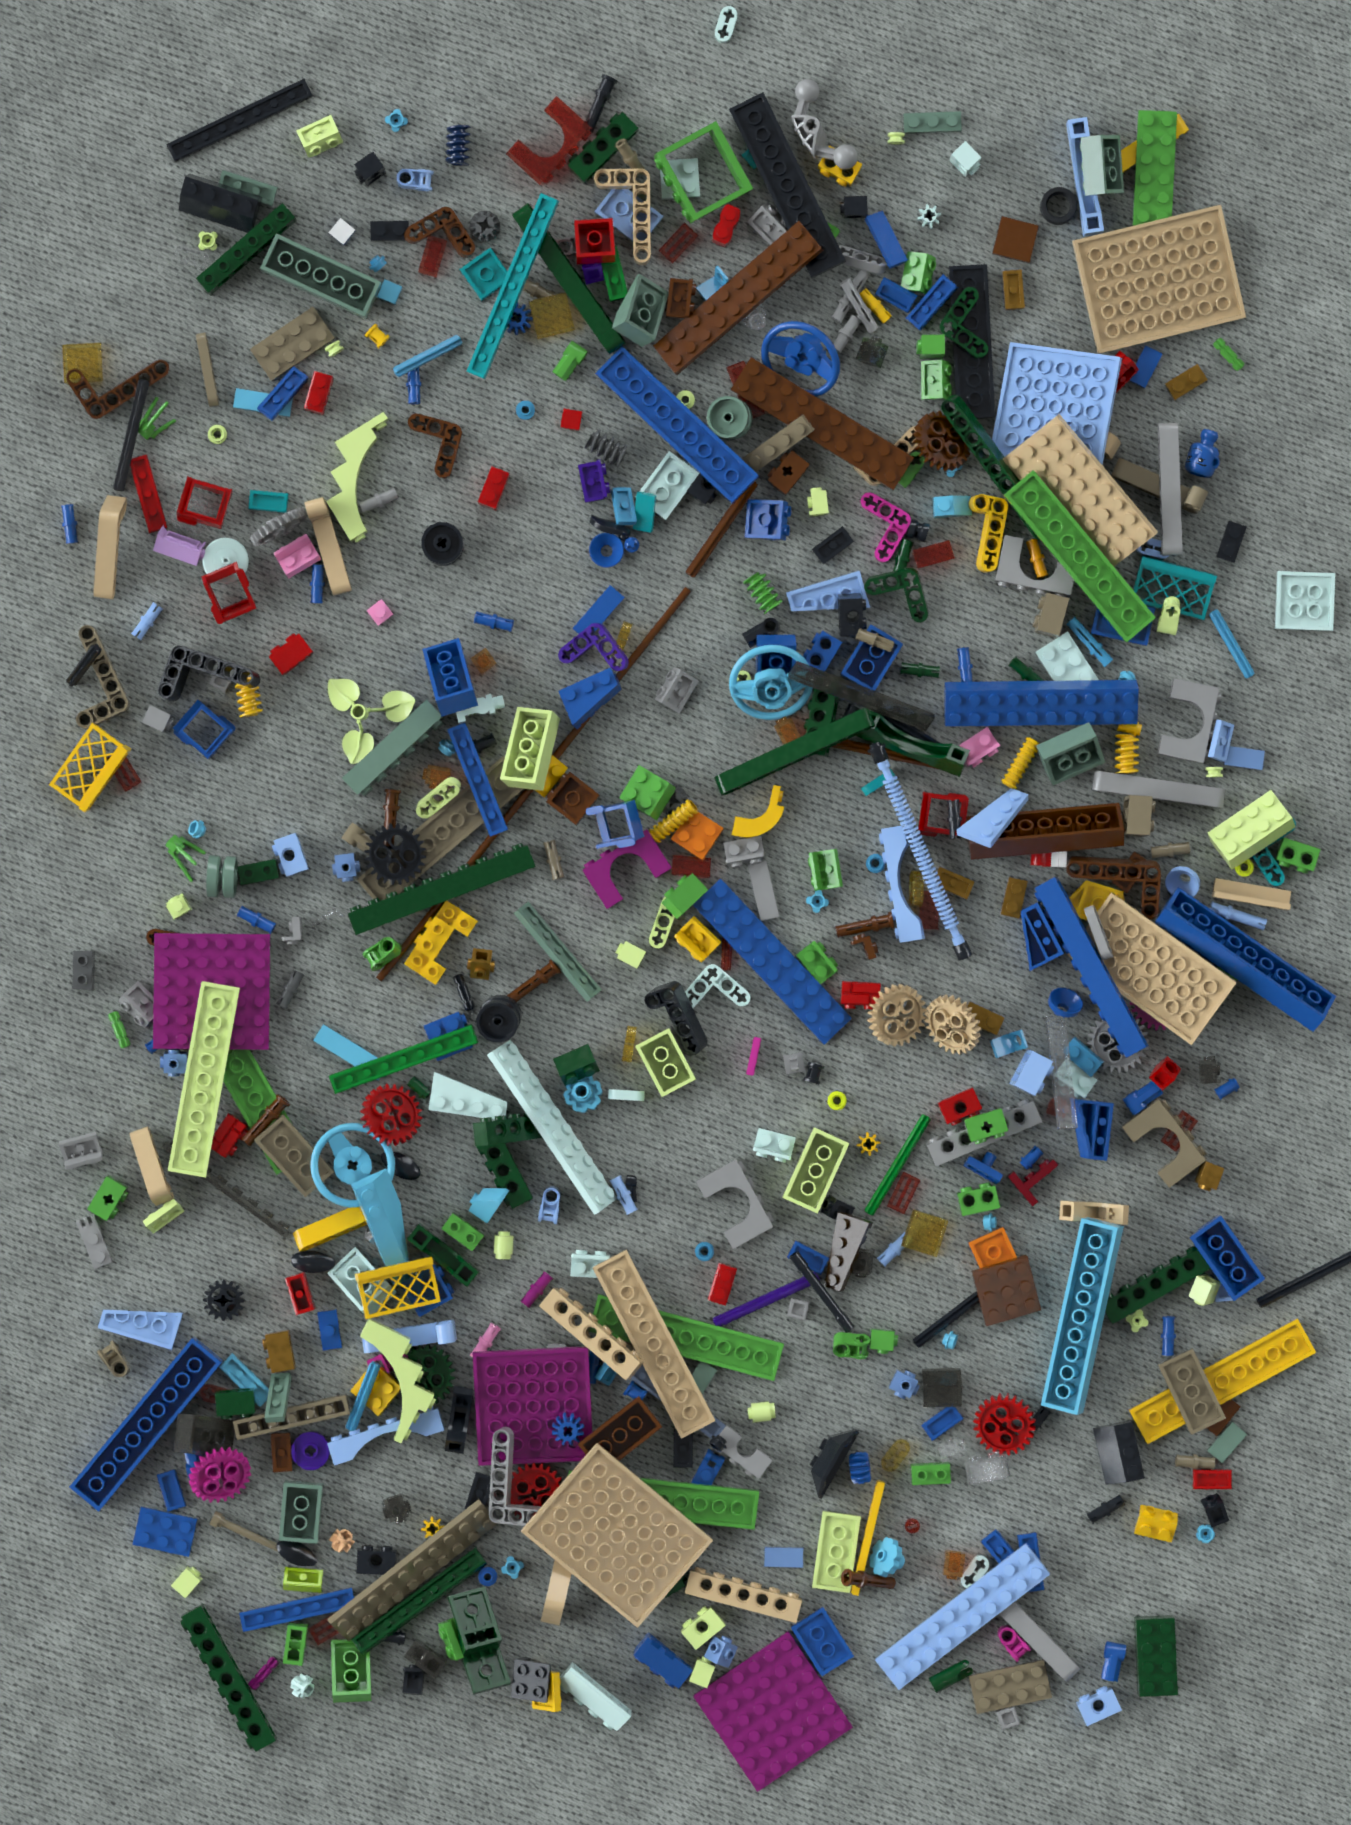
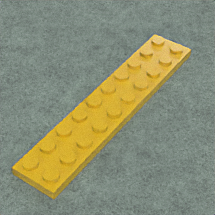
(1229, 1377)

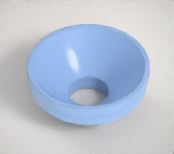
(1174, 881)

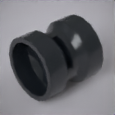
(918, 530)

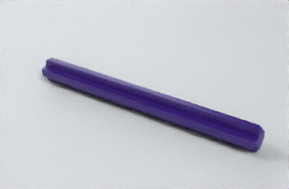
(762, 1301)

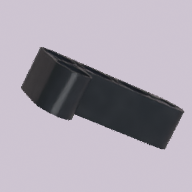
(692, 1039)

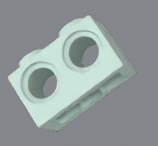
(965, 159)

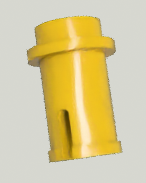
(1130, 728)

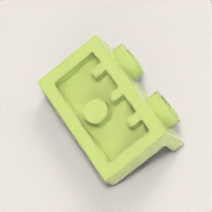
(319, 136)

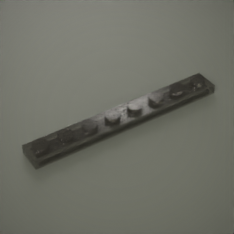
(236, 1195)

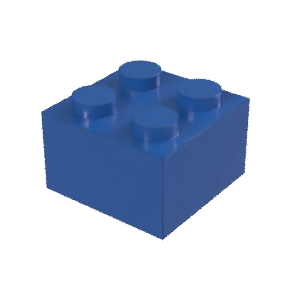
(772, 659)

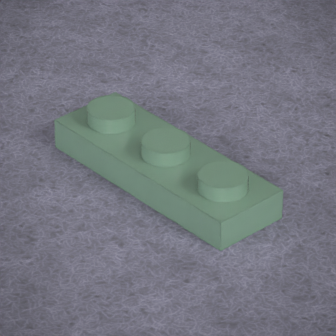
(932, 122)
(250, 185)
(278, 1397)

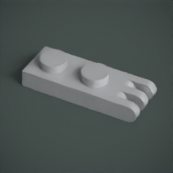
(94, 1242)

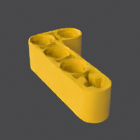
(987, 533)

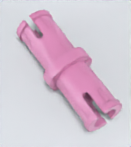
(486, 1340)

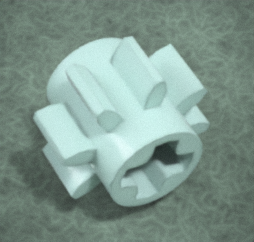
(925, 220)
(302, 1686)

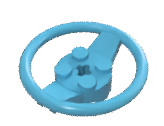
(759, 688)
(343, 1152)

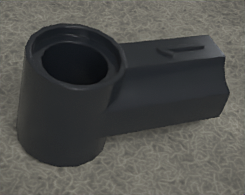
(760, 629)

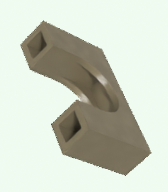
(1159, 1115)

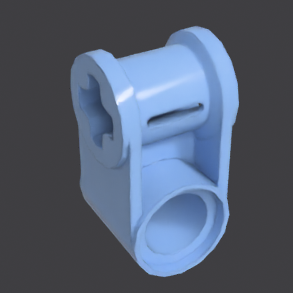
(416, 180)
(549, 1206)

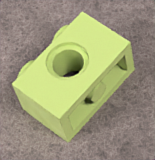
(697, 1637)

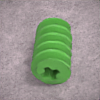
(762, 592)

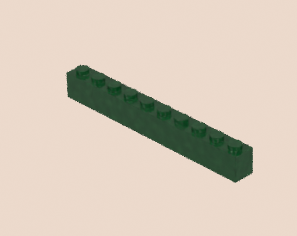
(441, 889)

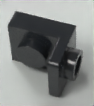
(832, 1206)
(1215, 1510)

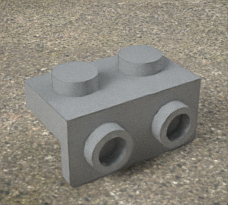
(81, 1150)

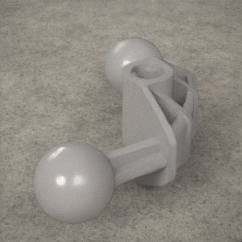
(812, 132)

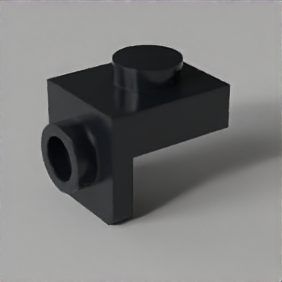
(413, 1680)

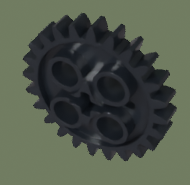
(408, 842)

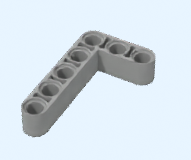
(505, 1484)

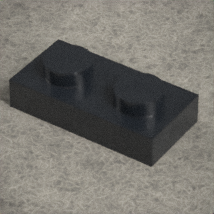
(388, 230)
(1231, 541)
(832, 545)
(682, 1451)
(479, 1490)

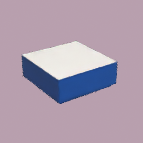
(342, 231)

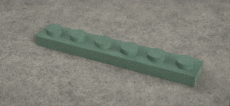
(557, 951)

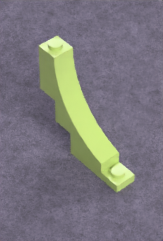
(354, 449)

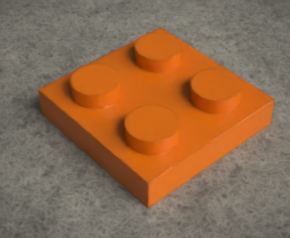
(697, 835)
(992, 1248)

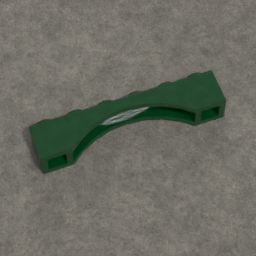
(945, 757)

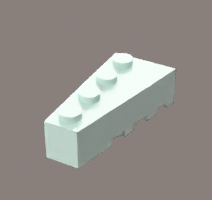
(459, 1098)

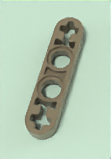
(207, 369)

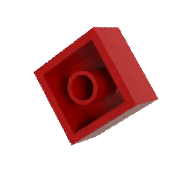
(594, 241)

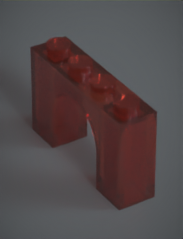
(574, 130)

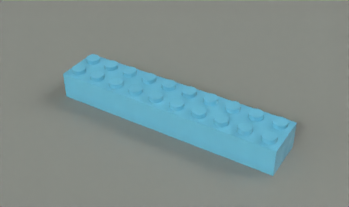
(1082, 1315)

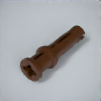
(391, 807)
(876, 926)
(543, 978)
(271, 1113)
(861, 1579)

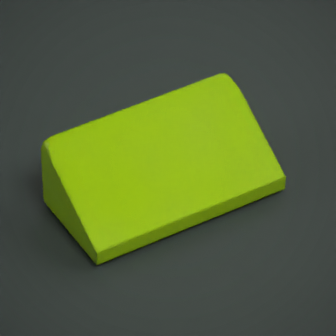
(303, 1580)

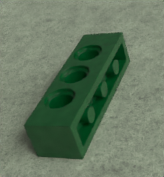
(585, 172)
(829, 709)
(504, 1130)
(512, 1198)

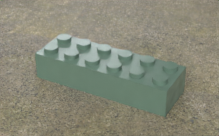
(321, 276)
(393, 748)

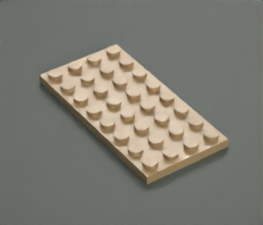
(1083, 488)
(1160, 971)

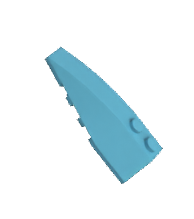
(384, 1217)

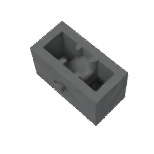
(83, 970)

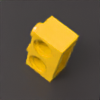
(836, 172)

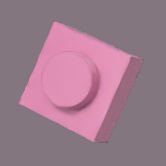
(380, 612)

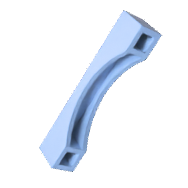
(1088, 205)
(908, 923)
(345, 1448)

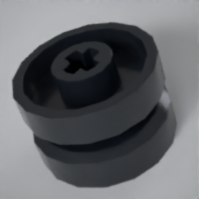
(442, 532)
(509, 1019)

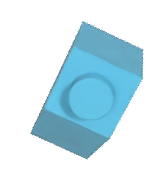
(951, 506)
(487, 1202)

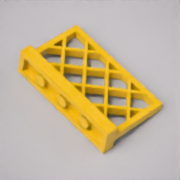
(100, 780)
(393, 1271)

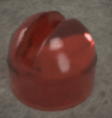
(911, 1522)

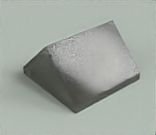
(942, 1387)

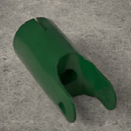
(950, 1676)

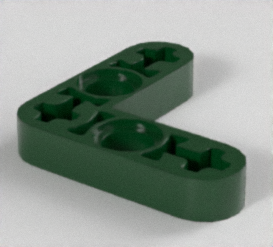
(956, 323)
(902, 583)

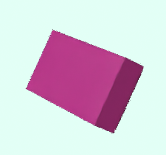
(753, 1056)

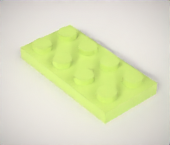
(835, 1550)

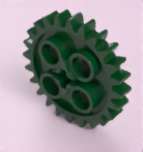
(440, 1367)

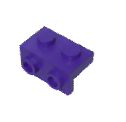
(593, 481)

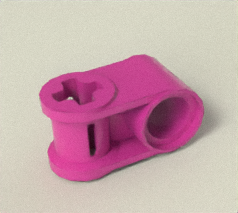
(1015, 1644)

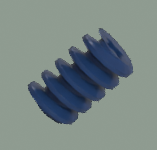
(457, 145)

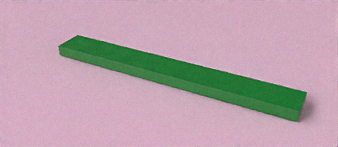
(403, 1059)

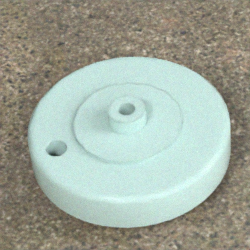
(222, 553)

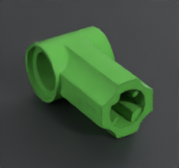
(571, 358)

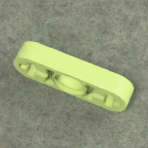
(440, 790)
(654, 933)

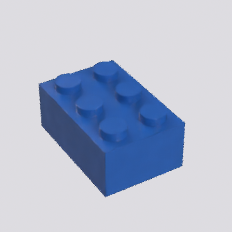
(870, 663)

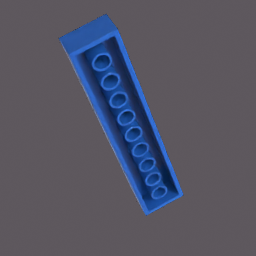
(1041, 703)
(1245, 959)
(146, 1423)

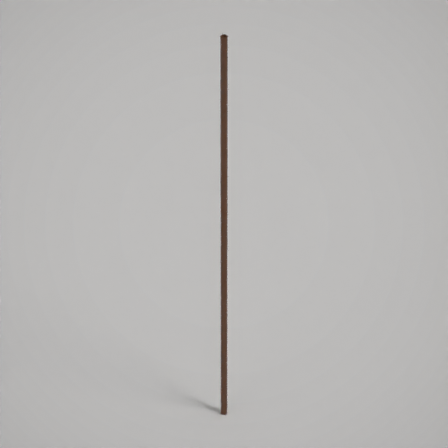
(526, 793)

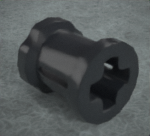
(813, 1073)

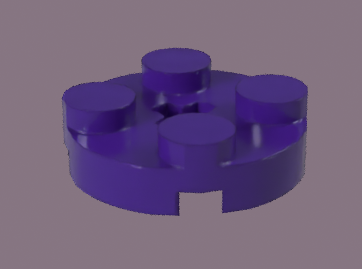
(303, 1442)

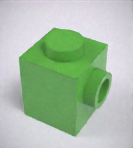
(883, 1340)

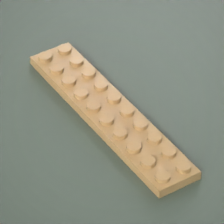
(654, 1343)

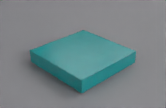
(485, 273)

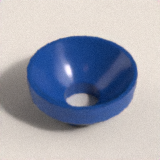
(602, 540)
(1067, 999)

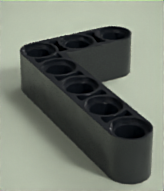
(206, 665)

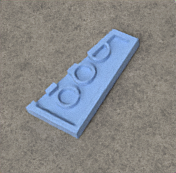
(825, 593)

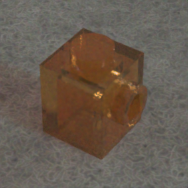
(435, 775)
(953, 1564)

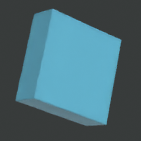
(389, 292)

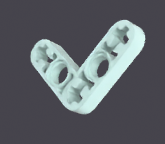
(717, 982)

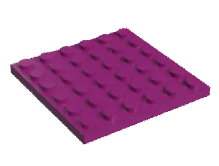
(224, 959)
(527, 1394)
(772, 1711)

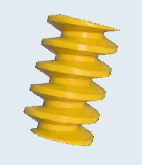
(248, 700)
(1126, 753)

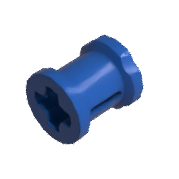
(634, 1390)

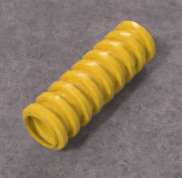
(1020, 763)
(673, 821)

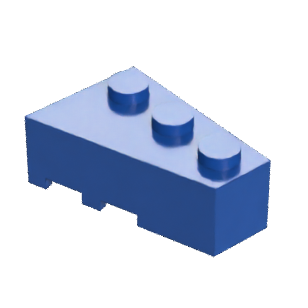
(588, 695)
(1040, 938)

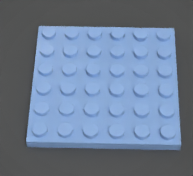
(1052, 382)

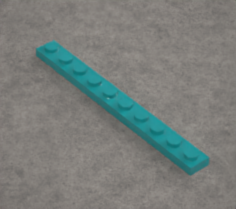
(512, 286)

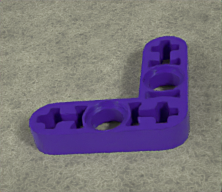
(592, 640)

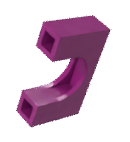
(599, 872)

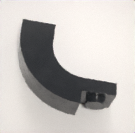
(459, 1420)

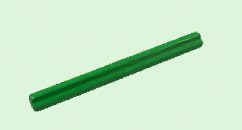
(897, 1164)

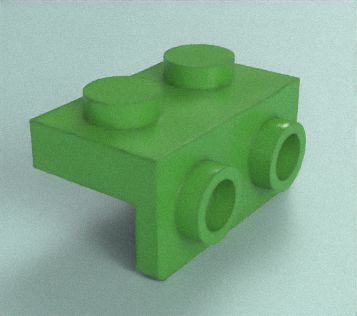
(918, 272)
(825, 869)
(449, 1633)

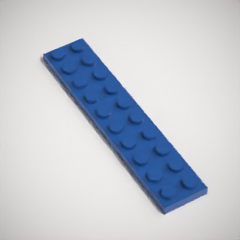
(677, 425)
(772, 961)

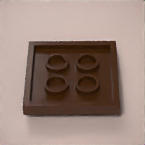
(1006, 1290)

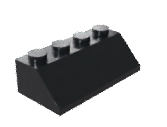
(219, 203)

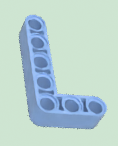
(440, 1332)

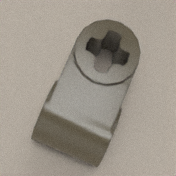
(114, 1358)

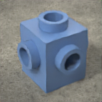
(340, 861)
(179, 1057)
(897, 1381)
(721, 1651)

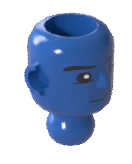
(1202, 456)

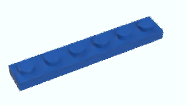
(477, 779)
(295, 1609)

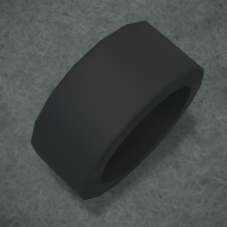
(1058, 191)

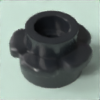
(718, 1443)

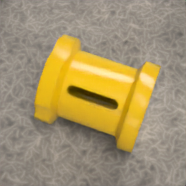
(377, 336)

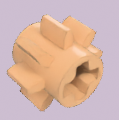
(342, 1540)

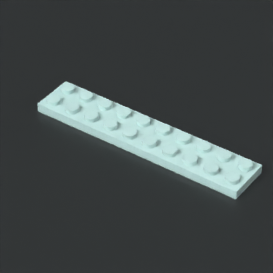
(552, 1126)

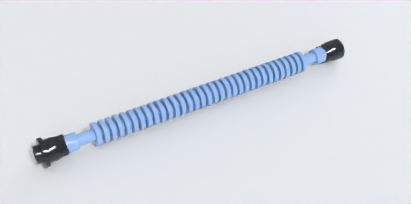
(880, 758)

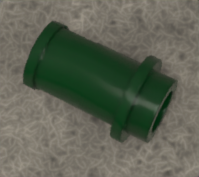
(419, 1088)

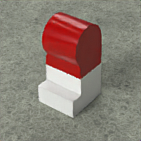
(1053, 859)

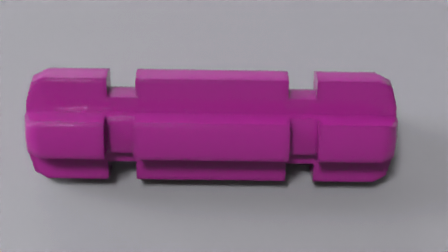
(263, 1673)

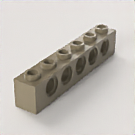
(295, 1416)

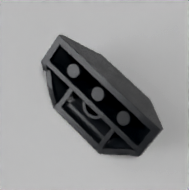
(830, 1459)

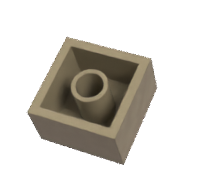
(1051, 615)

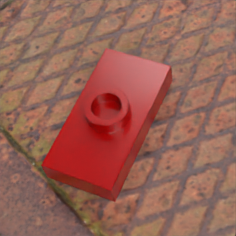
(1212, 1479)

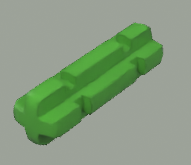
(1228, 354)
(119, 1029)

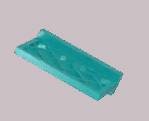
(1182, 573)

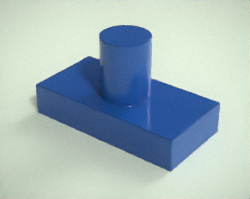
(984, 1167)
(329, 1329)

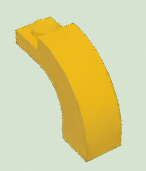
(755, 827)

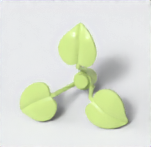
(344, 694)

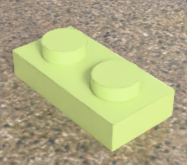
(163, 1216)

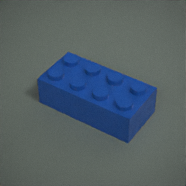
(450, 677)

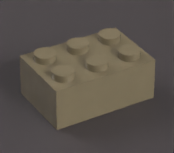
(1137, 815)

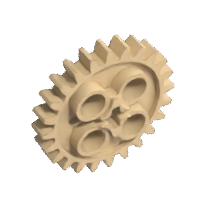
(952, 1024)
(898, 1031)

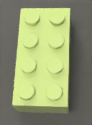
(530, 748)
(1251, 829)
(815, 1170)

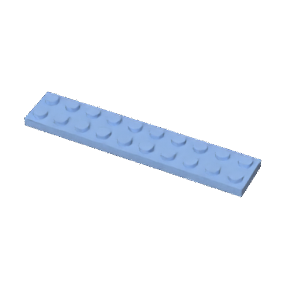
(962, 1616)

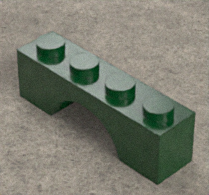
(443, 1254)

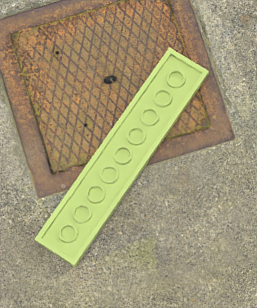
(203, 1079)

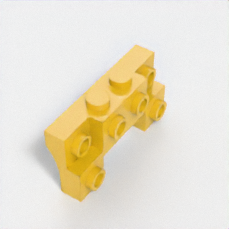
(435, 937)

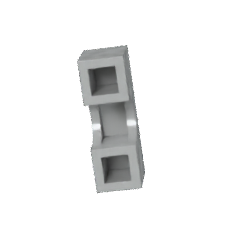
(754, 1463)

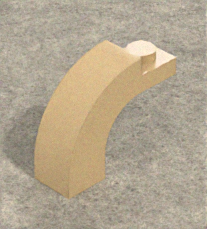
(1102, 1211)

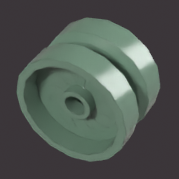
(739, 423)
(225, 877)

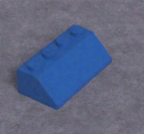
(1226, 1257)

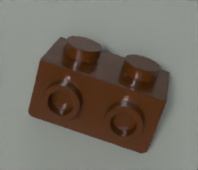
(679, 298)
(869, 947)

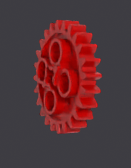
(376, 1120)
(994, 1437)
(529, 1476)

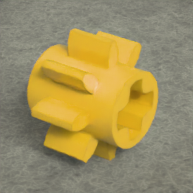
(872, 1146)
(428, 1524)

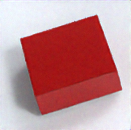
(571, 419)

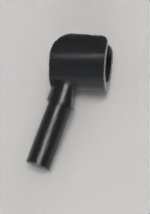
(632, 1181)

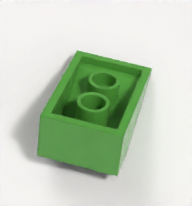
(350, 1673)

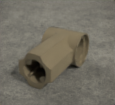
(357, 837)

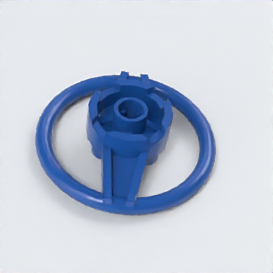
(795, 349)

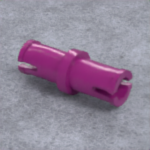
(536, 1289)

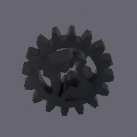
(223, 1313)

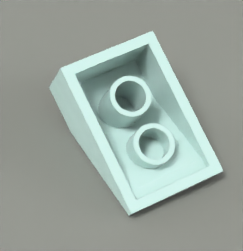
(344, 1276)

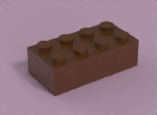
(623, 1430)

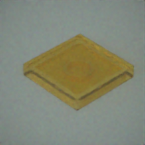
(551, 315)
(84, 357)
(924, 1233)

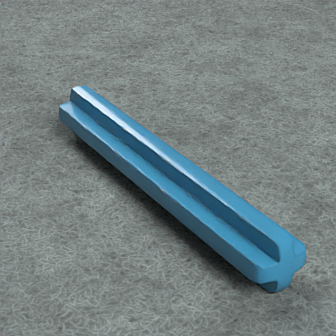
(427, 356)
(1231, 643)
(363, 1396)

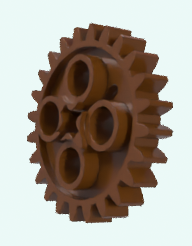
(937, 439)

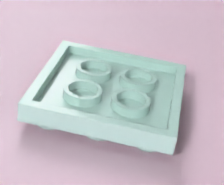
(1305, 601)

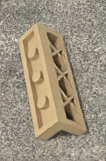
(1251, 894)

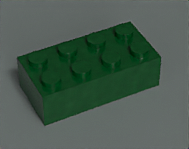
(1155, 1655)

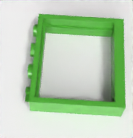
(728, 156)

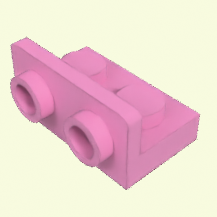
(297, 556)
(980, 745)

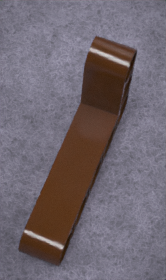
(117, 390)
(1123, 875)

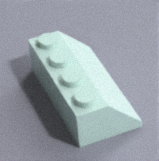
(595, 1697)

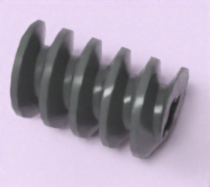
(607, 447)

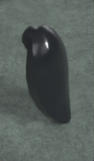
(610, 527)
(404, 1166)
(312, 1262)
(296, 1553)

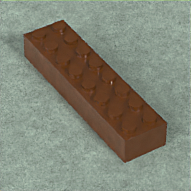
(1056, 831)

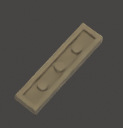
(778, 443)

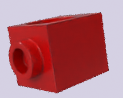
(1164, 1073)

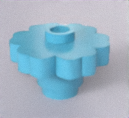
(590, 1100)
(886, 1557)

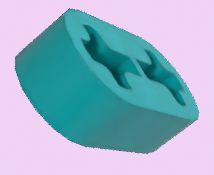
(875, 784)

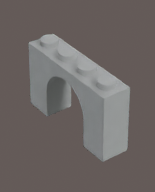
(1010, 573)
(1205, 699)
(733, 1176)

